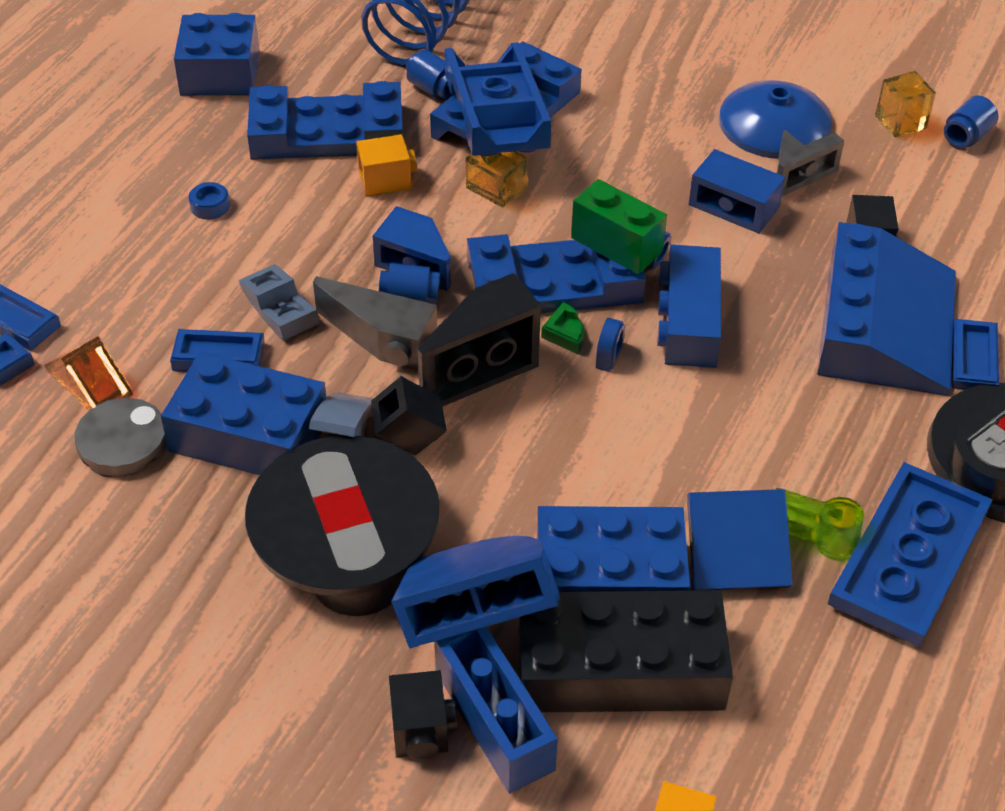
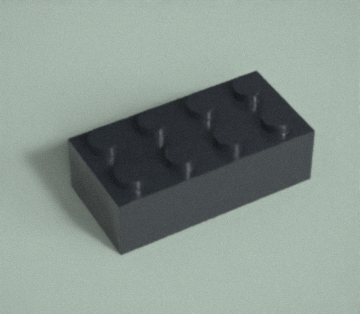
(627, 652)

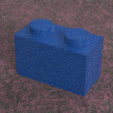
(736, 191)

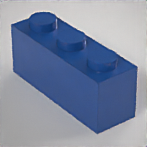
(690, 306)
(496, 708)

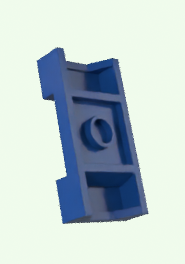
(554, 77)
(499, 103)
(320, 124)
(556, 272)

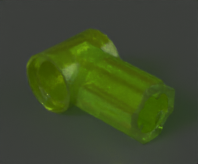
(830, 524)

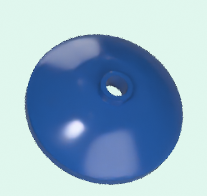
(761, 111)

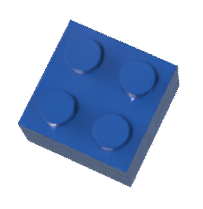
(216, 54)

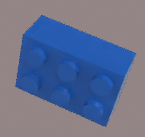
(240, 413)
(615, 548)

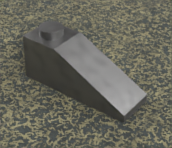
(378, 321)

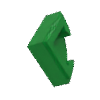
(564, 329)

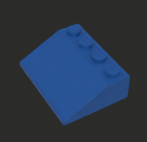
(887, 313)

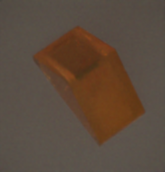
(89, 374)

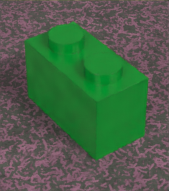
(618, 226)

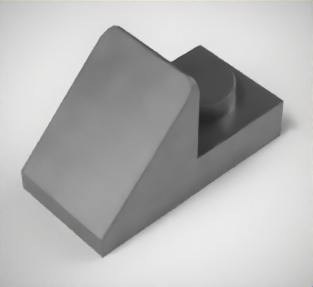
(808, 162)

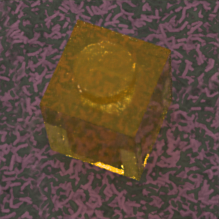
(905, 103)
(497, 176)

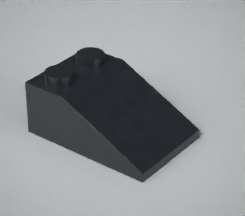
(482, 341)

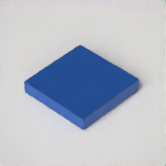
(739, 539)

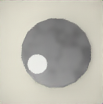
(120, 436)

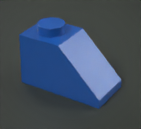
(411, 240)

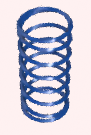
(447, 20)

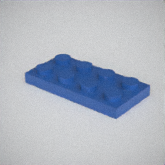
(910, 553)

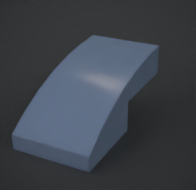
(278, 303)
(342, 414)

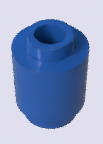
(428, 73)
(970, 122)
(411, 282)

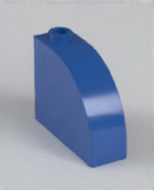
(474, 588)

